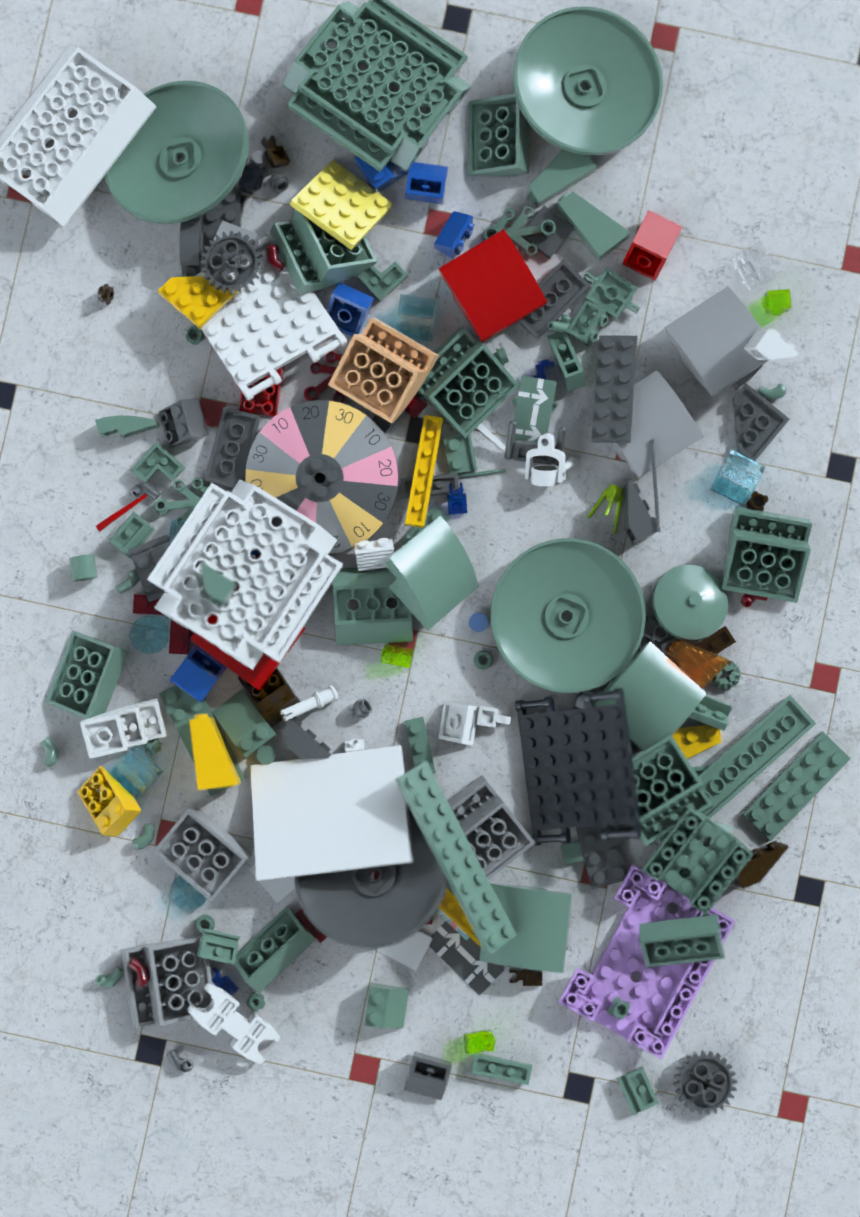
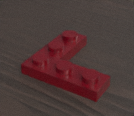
(179, 635)

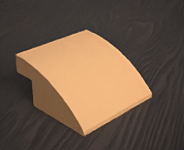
(382, 369)

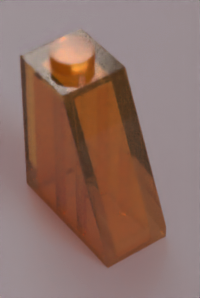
(697, 662)

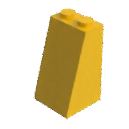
(211, 757)

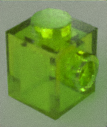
(776, 301)

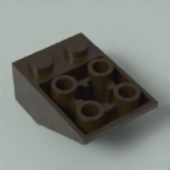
(272, 697)
(760, 864)

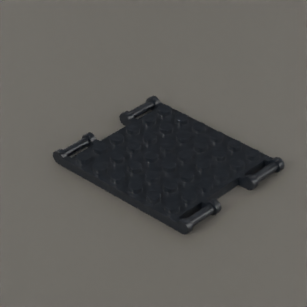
(579, 767)

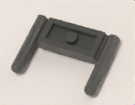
(518, 449)
(145, 565)

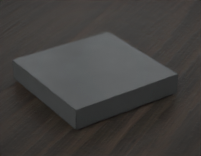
(549, 244)

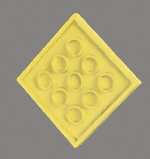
(341, 204)

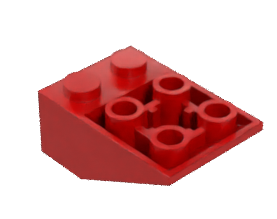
(266, 401)

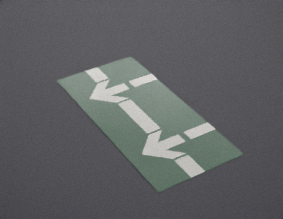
(534, 408)

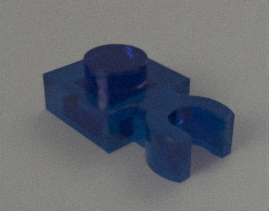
(457, 500)
(224, 982)

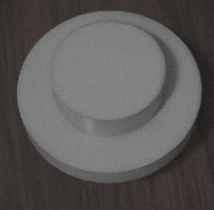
(258, 159)

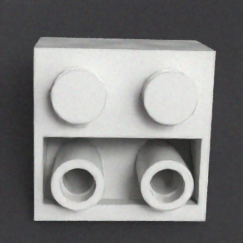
(768, 345)

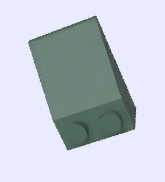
(244, 723)

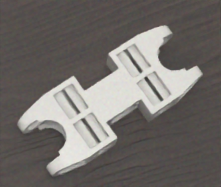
(222, 1014)

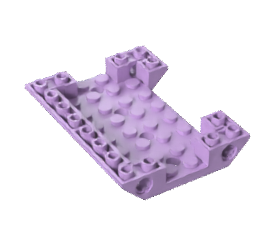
(663, 992)

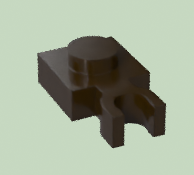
(275, 154)
(529, 977)

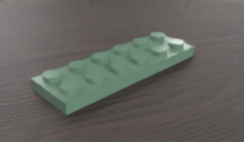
(183, 708)
(796, 786)

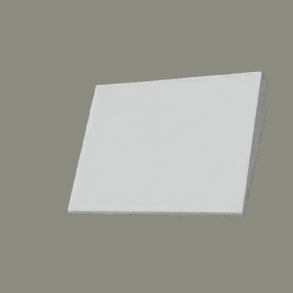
(330, 814)

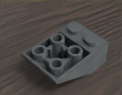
(636, 516)

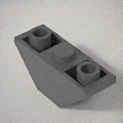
(304, 742)

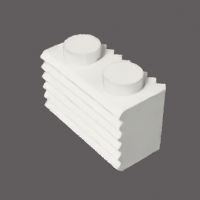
(373, 554)

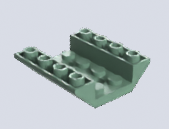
(373, 619)
(710, 866)

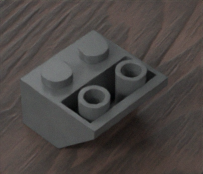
(183, 422)
(428, 1075)

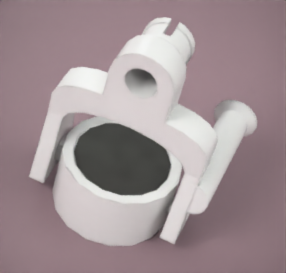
(547, 474)

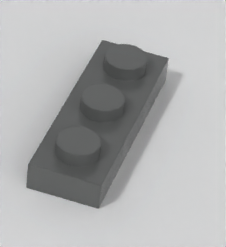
(439, 487)

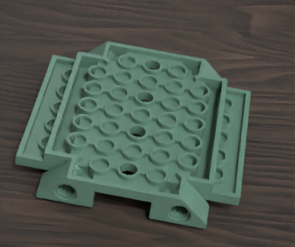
(357, 103)

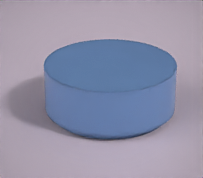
(478, 622)

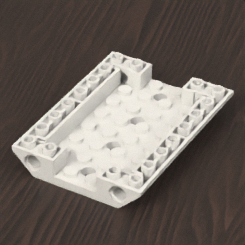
(82, 145)

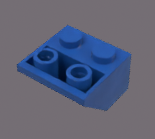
(426, 183)
(454, 233)
(198, 673)

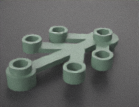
(516, 231)
(191, 503)

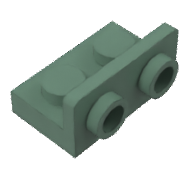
(588, 323)
(712, 712)

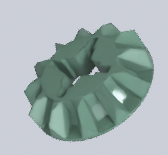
(734, 677)

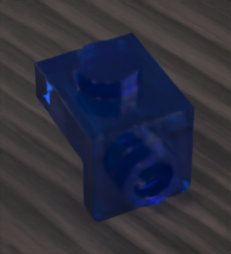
(541, 367)

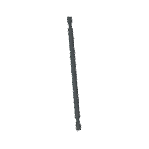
(655, 485)

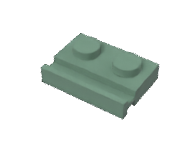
(459, 454)
(131, 533)
(218, 946)
(637, 1090)

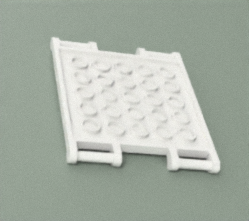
(269, 327)

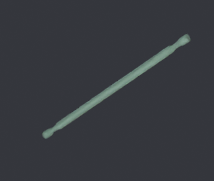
(481, 473)

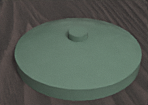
(689, 602)

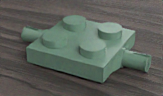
(612, 292)

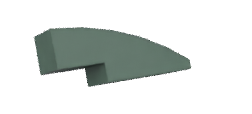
(125, 425)

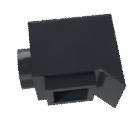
(251, 178)

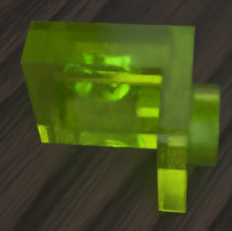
(396, 656)
(479, 1041)

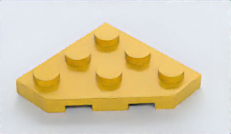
(195, 298)

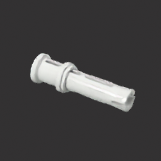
(317, 700)

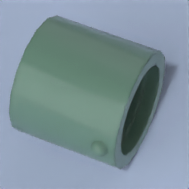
(83, 567)

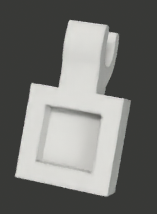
(489, 716)

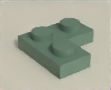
(382, 284)
(157, 459)

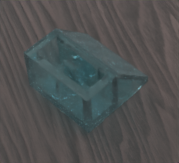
(417, 317)
(737, 478)
(136, 772)

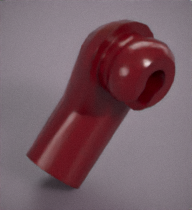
(271, 257)
(747, 599)
(142, 972)

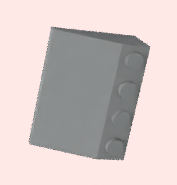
(202, 852)

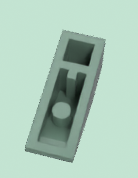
(567, 361)

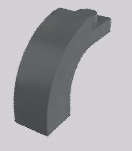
(190, 246)

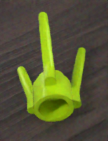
(612, 494)

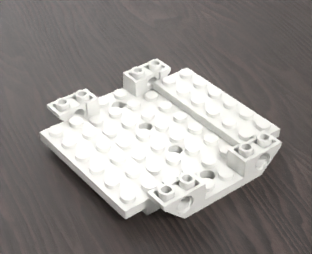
(274, 591)

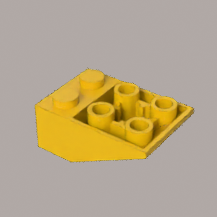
(108, 802)

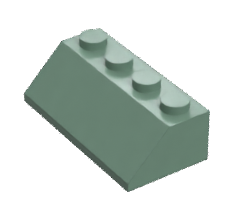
(681, 941)
(273, 949)

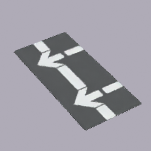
(464, 958)

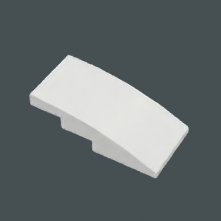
(123, 728)

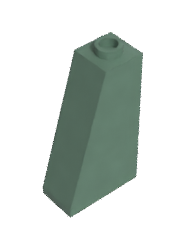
(559, 176)
(593, 227)

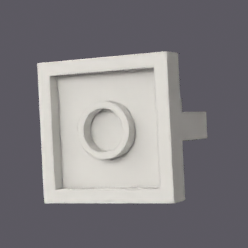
(458, 723)

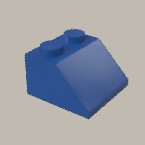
(380, 180)
(349, 309)

